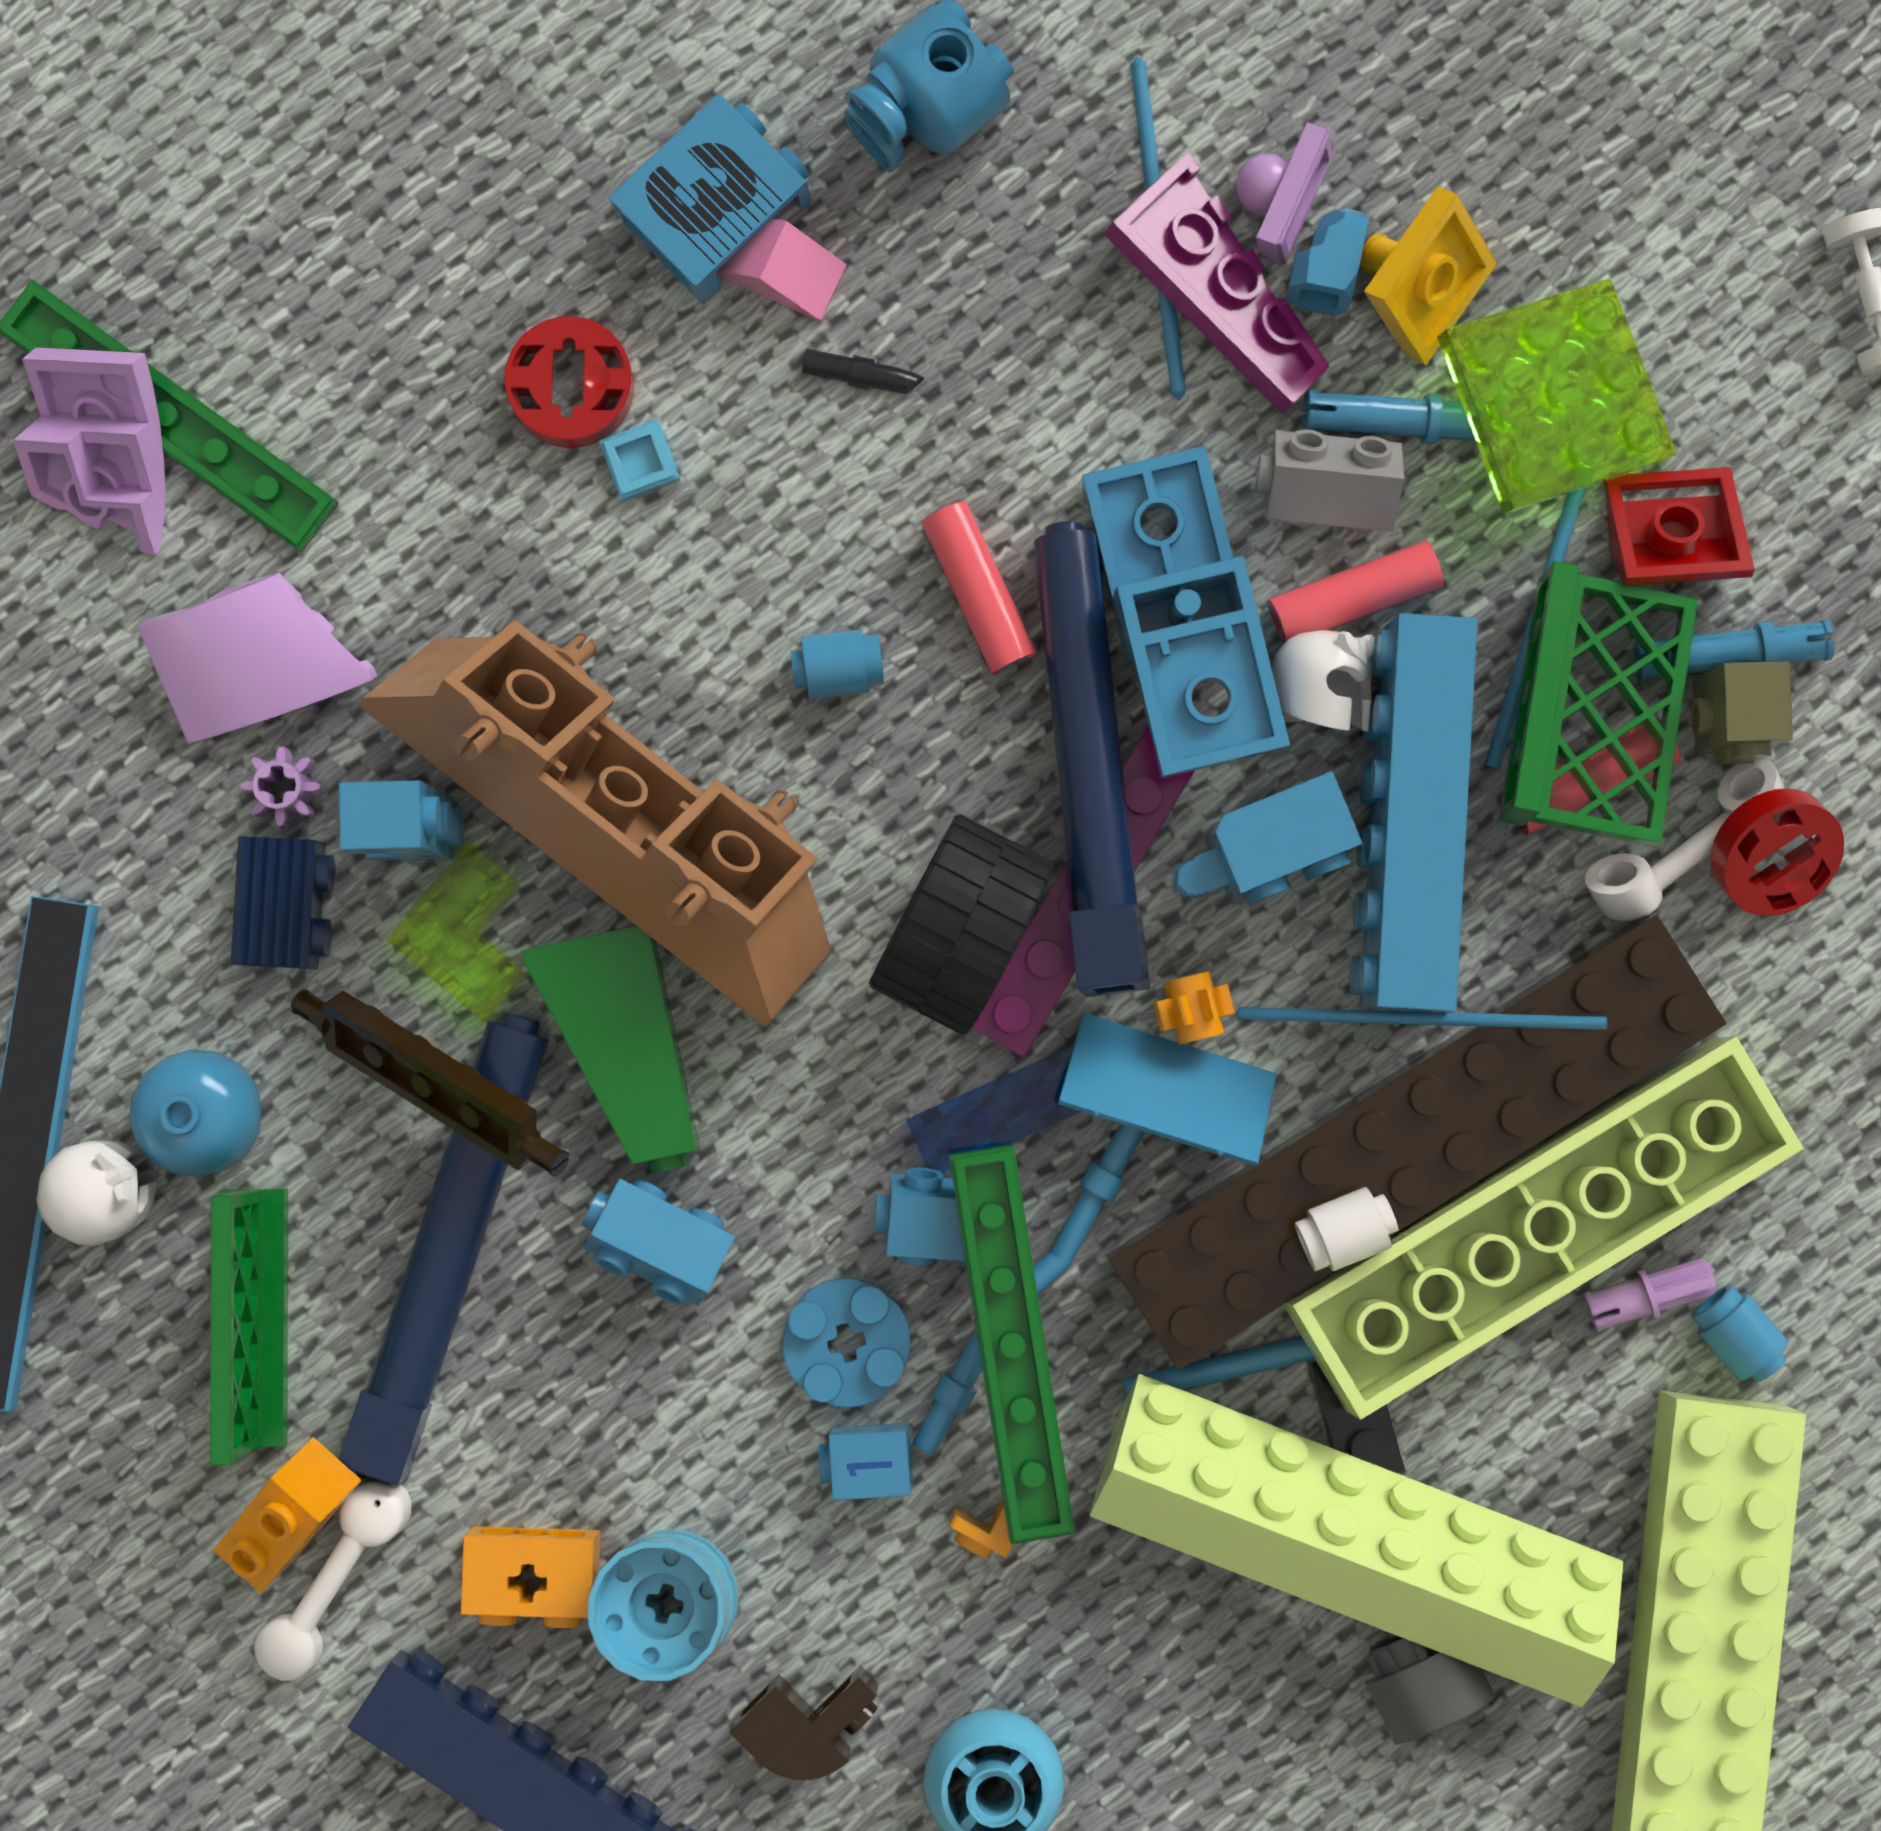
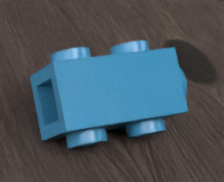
(919, 1218)
(656, 1241)

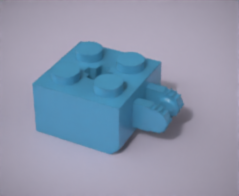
(1271, 839)

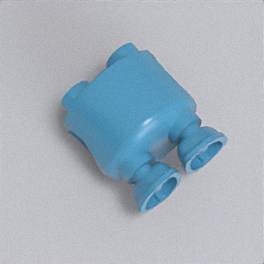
(928, 83)

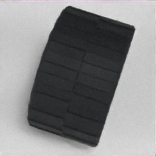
(962, 925)

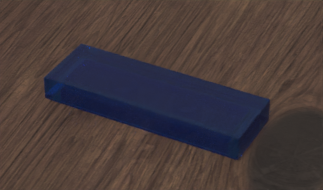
(994, 1112)

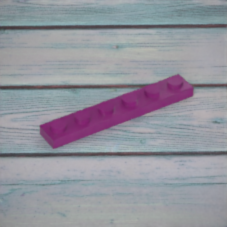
(1045, 953)

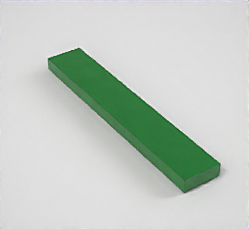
(189, 429)
(1011, 1344)

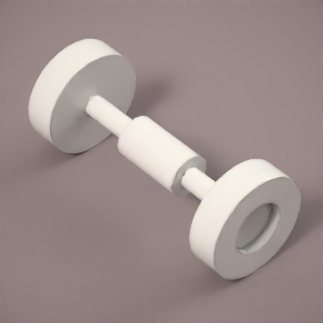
(1856, 230)

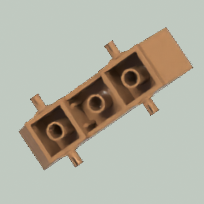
(683, 864)

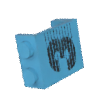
(709, 193)

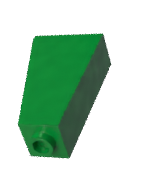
(621, 1029)

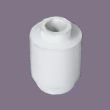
(1346, 1230)

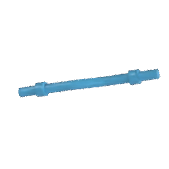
(1100, 1185)

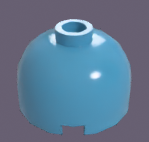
(196, 1113)

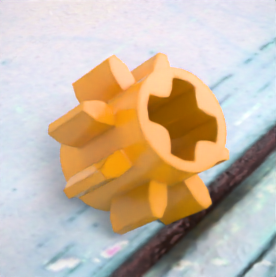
(1194, 1007)

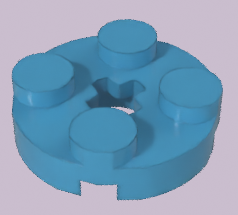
(827, 1374)

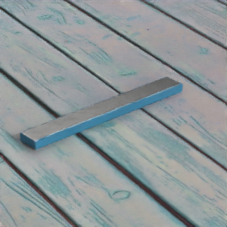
(34, 1105)

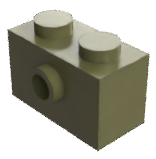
(1742, 711)

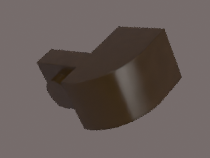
(797, 1739)

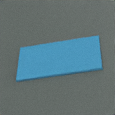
(1168, 1089)

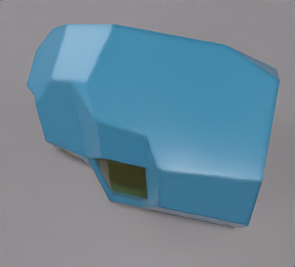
(1329, 263)

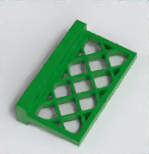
(1544, 694)
(248, 1322)

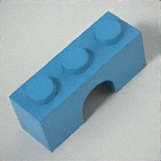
(398, 821)

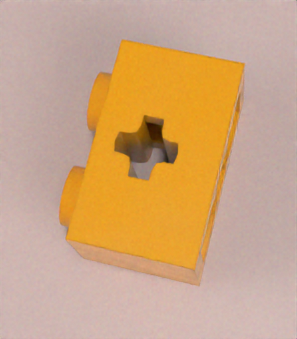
(286, 1515)
(501, 1553)

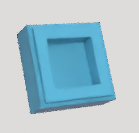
(639, 460)

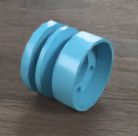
(632, 1625)

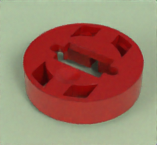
(587, 422)
(1761, 829)

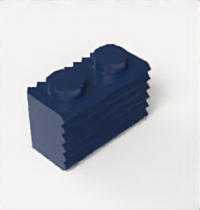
(281, 903)

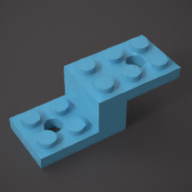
(1184, 612)

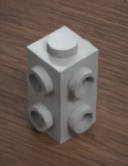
(1332, 480)

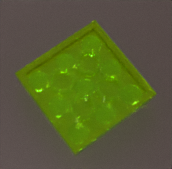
(1556, 395)

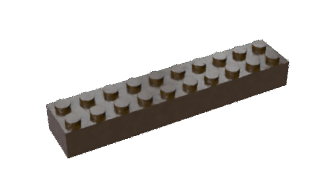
(1417, 1136)

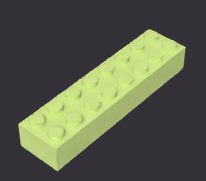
(1544, 1225)
(1361, 1540)
(1709, 1615)

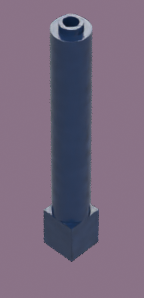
(1105, 911)
(432, 1291)

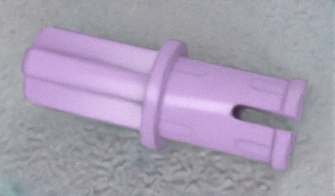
(1650, 1294)

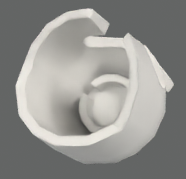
(1325, 679)
(93, 1193)

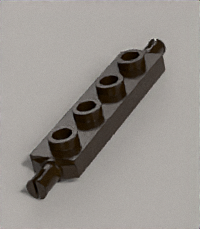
(431, 1080)

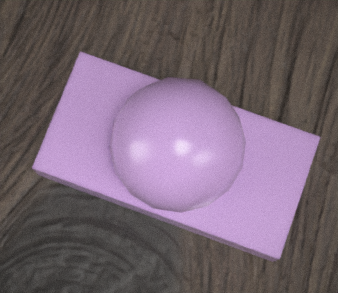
(1284, 190)

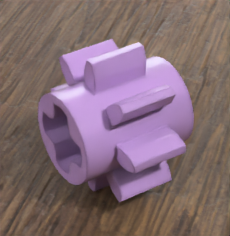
(293, 801)

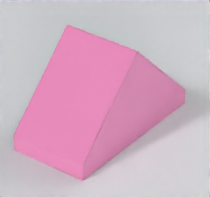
(786, 269)

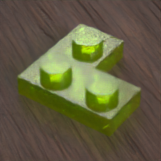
(445, 936)

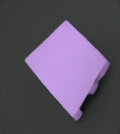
(91, 428)
(247, 657)

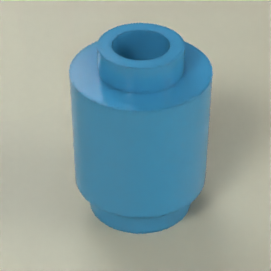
(837, 663)
(1740, 1334)

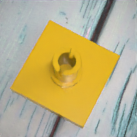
(1428, 274)

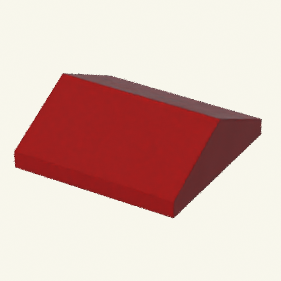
(1677, 536)

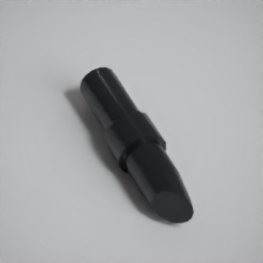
(859, 372)

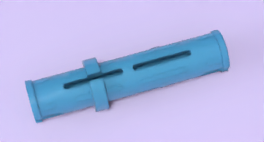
(1422, 418)
(1760, 644)

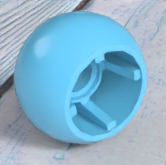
(1018, 1810)

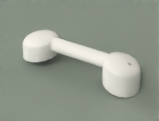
(1631, 890)
(291, 1642)

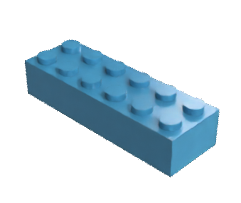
(1415, 815)

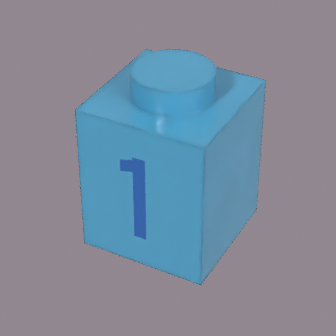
(867, 1461)

